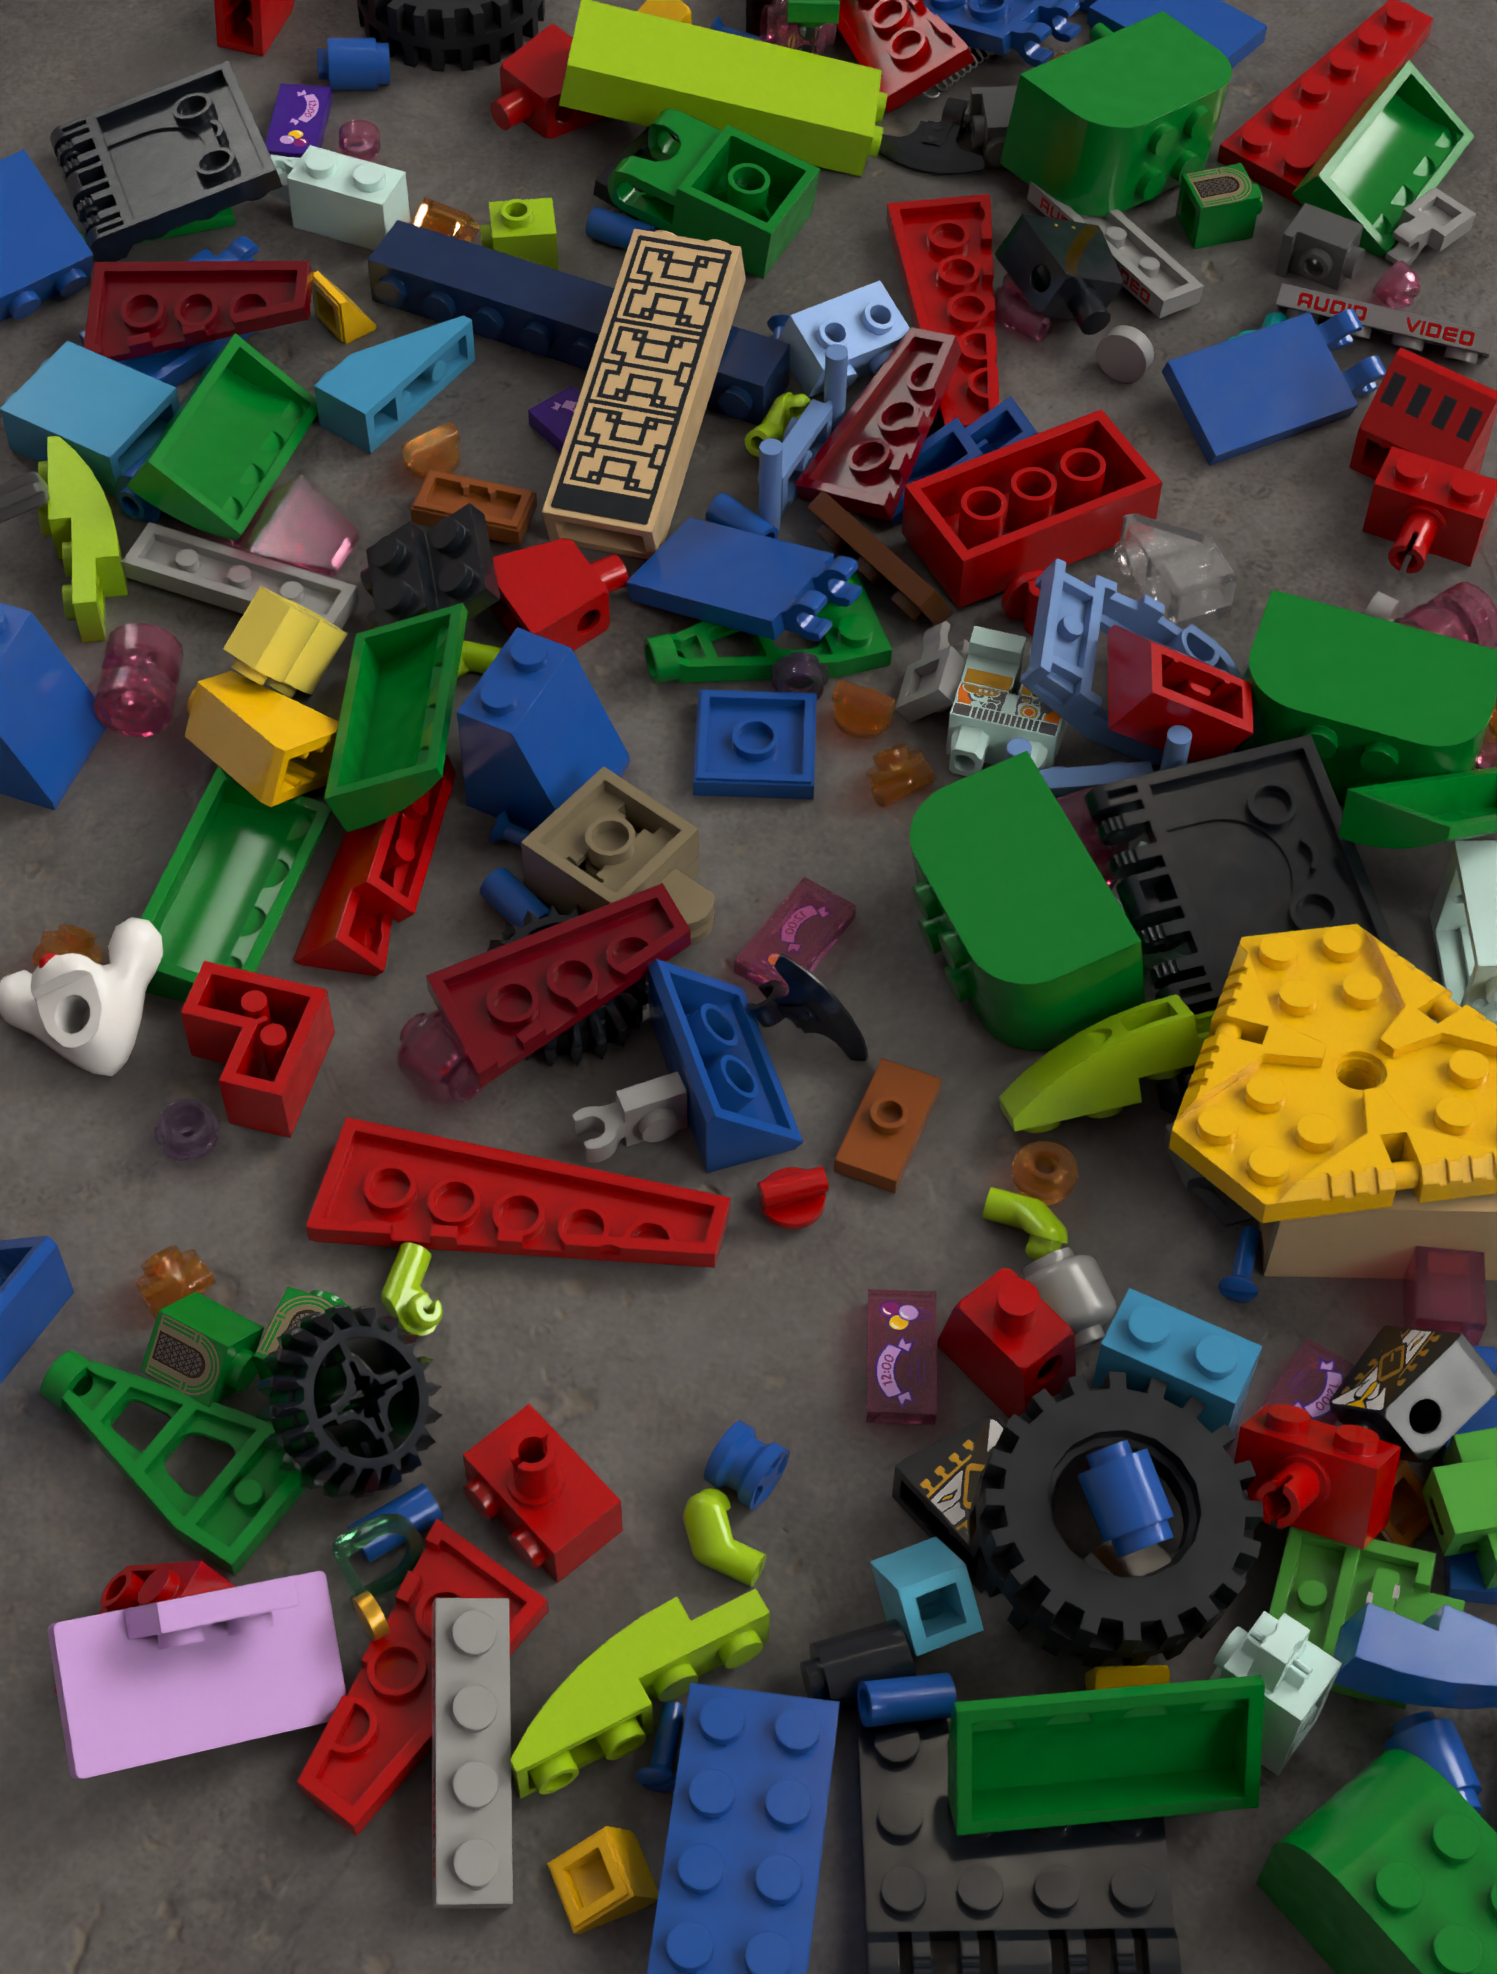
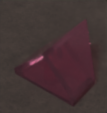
(300, 528)

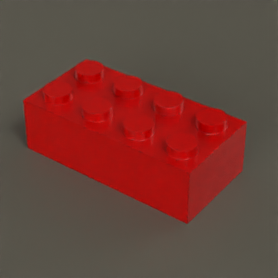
(1027, 506)

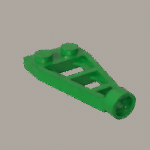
(848, 647)
(238, 1505)

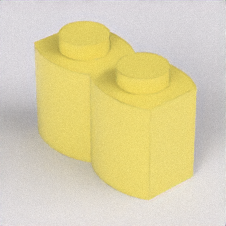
(283, 644)

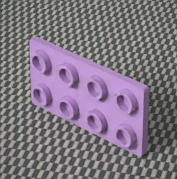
(195, 1673)

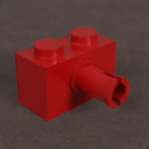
(1429, 509)
(1319, 1474)
(541, 1494)

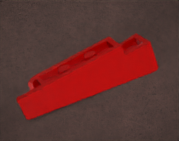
(372, 882)

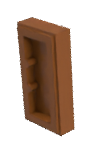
(505, 507)
(888, 1125)

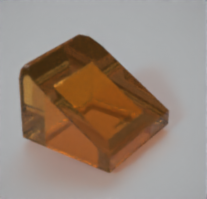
(446, 220)

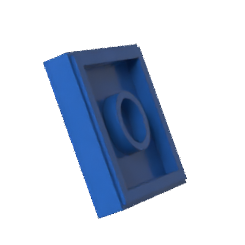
(755, 744)

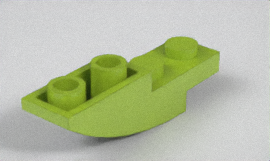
(82, 536)
(1101, 1065)
(608, 1697)

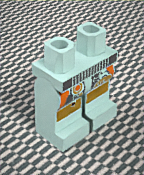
(991, 713)

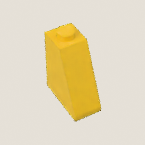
(261, 737)

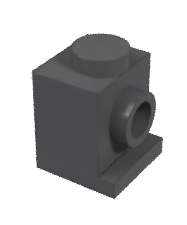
(989, 121)
(1321, 247)

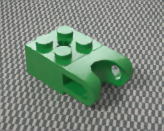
(717, 188)

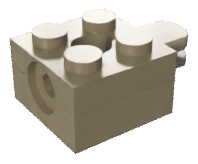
(630, 841)

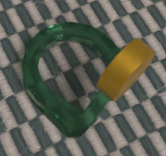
(363, 1597)

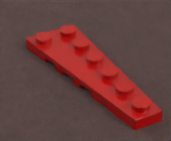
(1307, 116)
(948, 284)

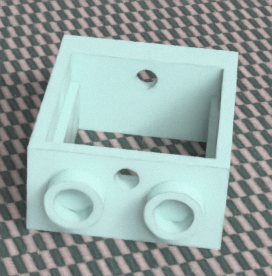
(1467, 926)

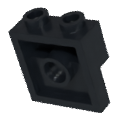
(432, 569)

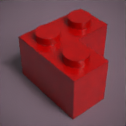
(267, 1036)

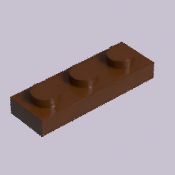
(878, 562)

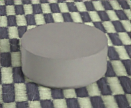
(1125, 353)

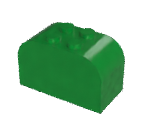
(1118, 116)
(1369, 691)
(1020, 909)
(1391, 1875)

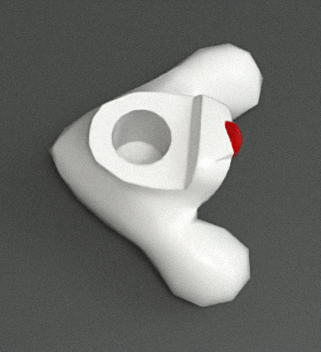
(85, 1007)

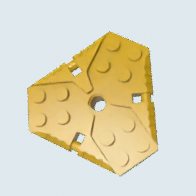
(1333, 1070)

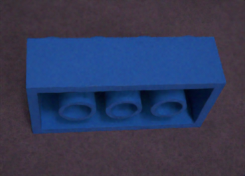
(745, 1834)

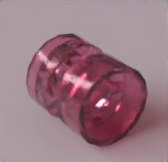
(1459, 613)
(138, 680)

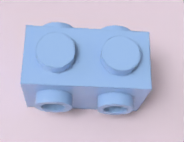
(859, 320)

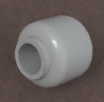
(1075, 1292)

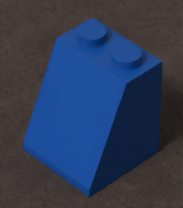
(38, 242)
(44, 713)
(533, 732)

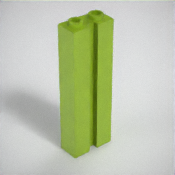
(792, 99)

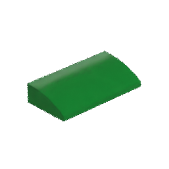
(1387, 157)
(226, 442)
(395, 716)
(1422, 810)
(230, 882)
(1105, 1754)

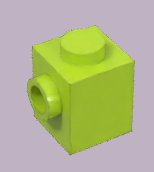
(523, 230)

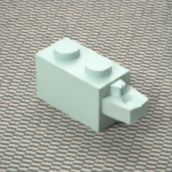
(342, 196)
(1294, 1677)

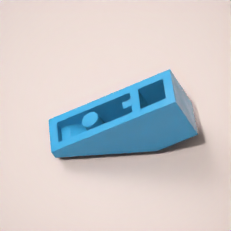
(390, 382)

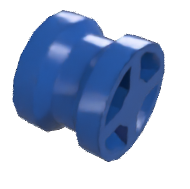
(746, 1465)

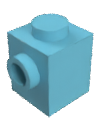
(927, 1594)

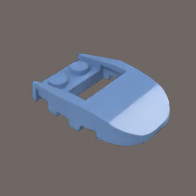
(1067, 644)

